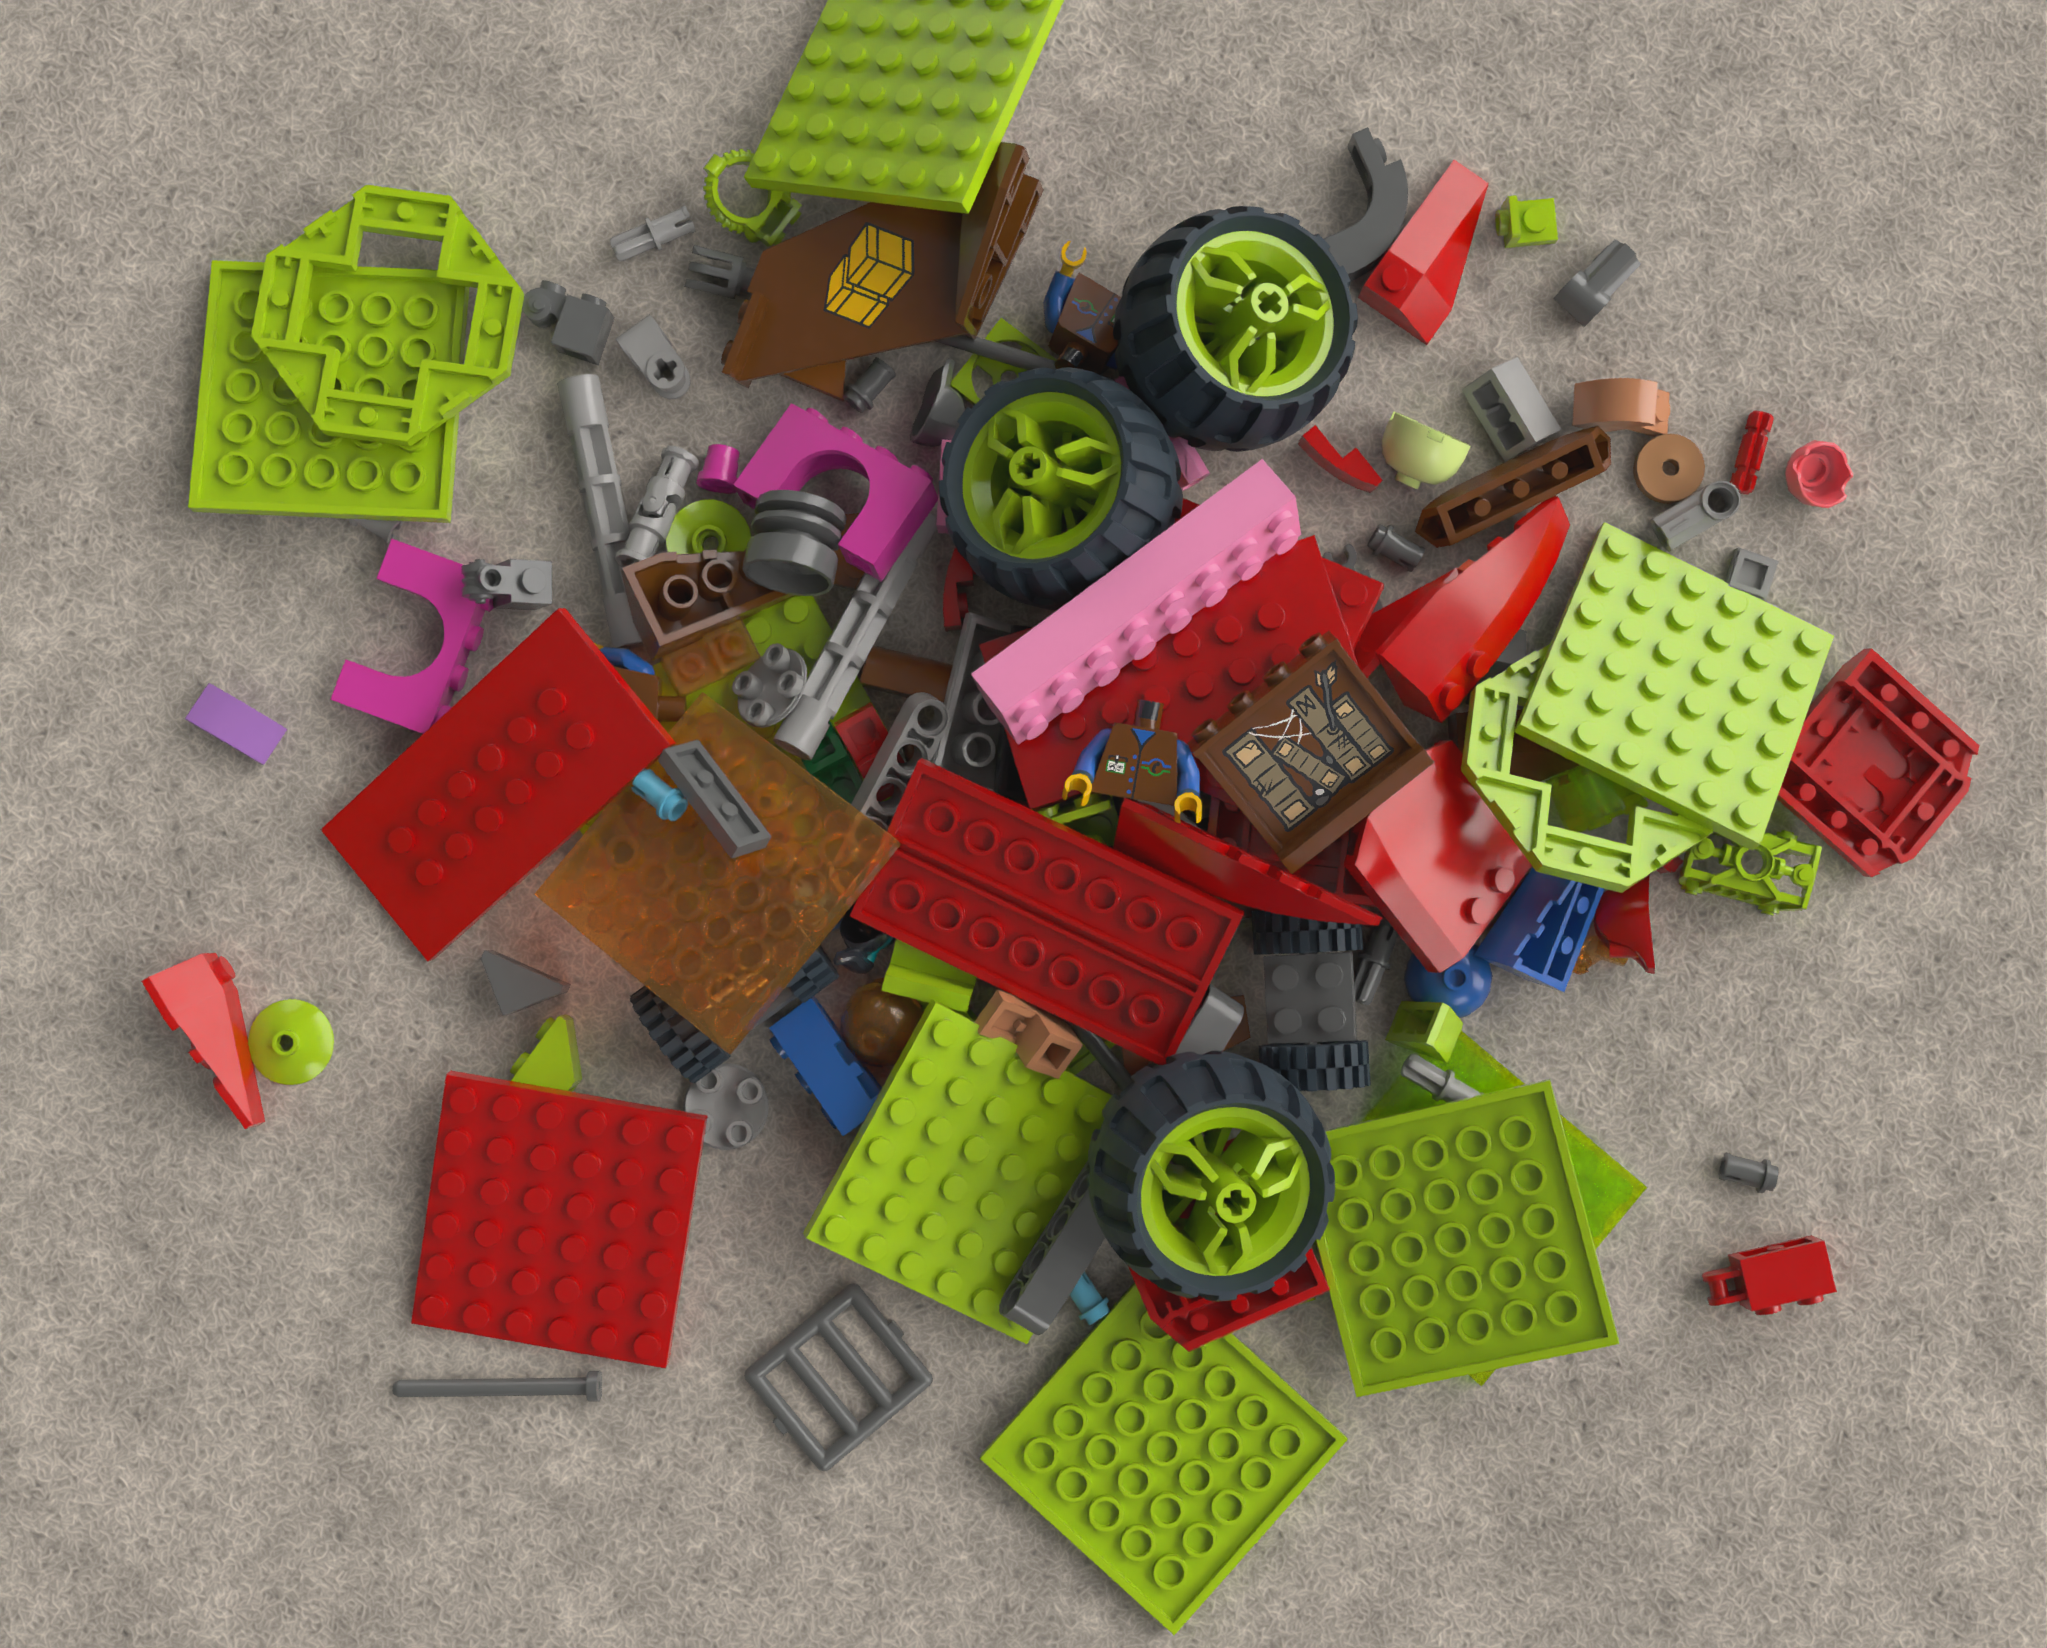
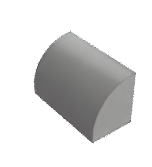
(1511, 409)

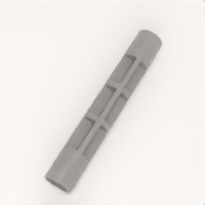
(602, 496)
(848, 649)

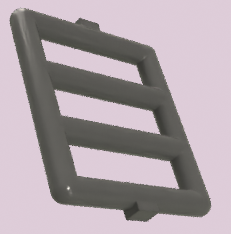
(888, 1403)

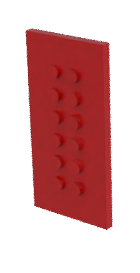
(1192, 670)
(497, 784)
(1047, 913)

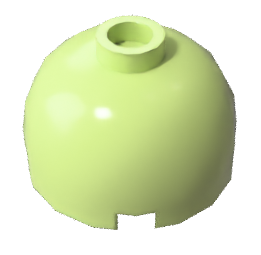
(1421, 452)

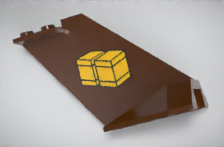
(883, 278)

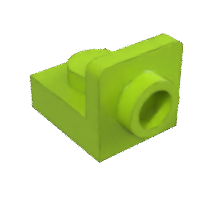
(1527, 222)

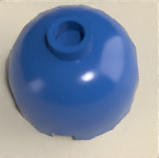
(1459, 986)

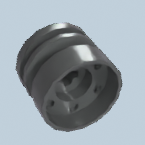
(794, 543)

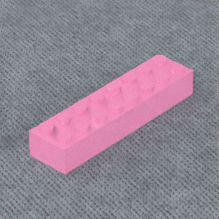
(1140, 602)

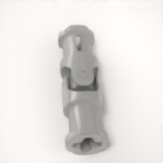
(658, 507)

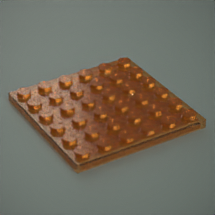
(709, 928)

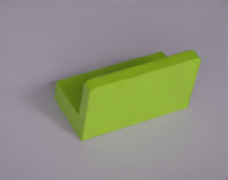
(927, 978)

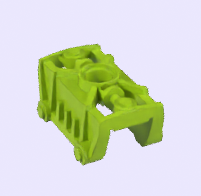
(1758, 887)

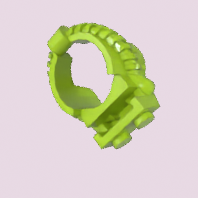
(757, 227)

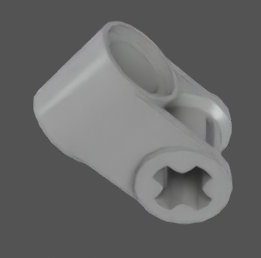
(653, 354)

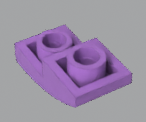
(235, 723)

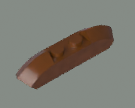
(1515, 486)

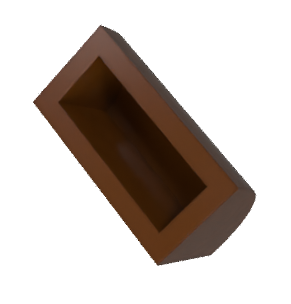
(905, 673)

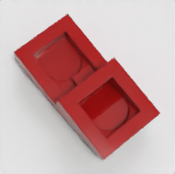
(1350, 469)
(863, 736)

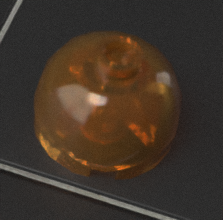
(878, 1024)

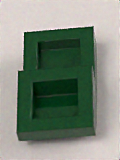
(834, 766)

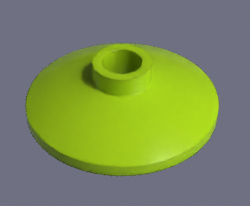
(705, 520)
(311, 1042)

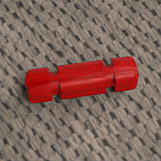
(1751, 451)

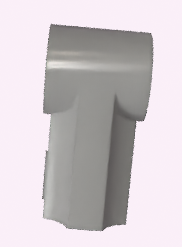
(1694, 515)

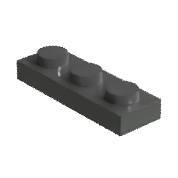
(714, 798)

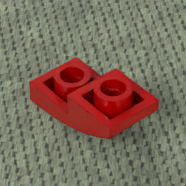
(954, 603)

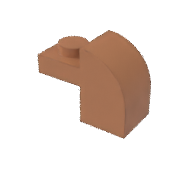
(1621, 405)
(1042, 1040)

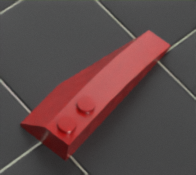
(1471, 620)
(1225, 869)

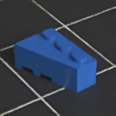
(1542, 929)
(826, 1065)

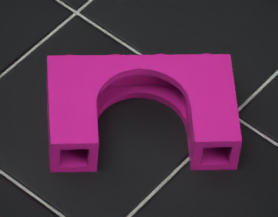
(807, 445)
(425, 696)

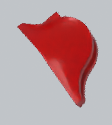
(1625, 924)

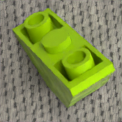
(554, 1059)

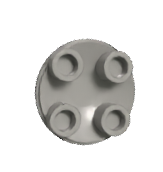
(771, 686)
(734, 1106)

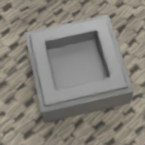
(1751, 572)

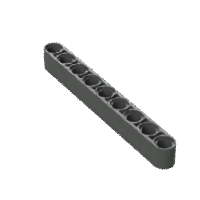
(1073, 1230)

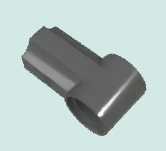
(1591, 289)

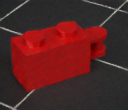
(1774, 1276)

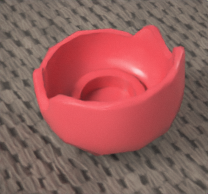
(1827, 467)

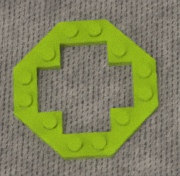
(441, 386)
(1524, 803)

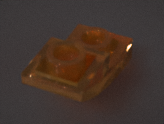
(710, 658)

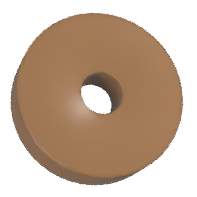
(1687, 462)

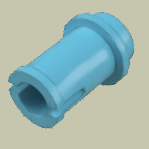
(667, 801)
(1089, 1300)

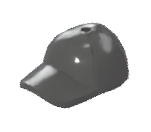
(939, 409)

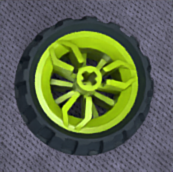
(1250, 280)
(1011, 492)
(1265, 1187)

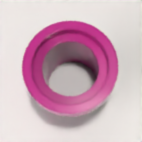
(719, 469)

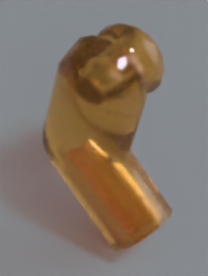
(1593, 952)

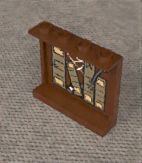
(1309, 751)

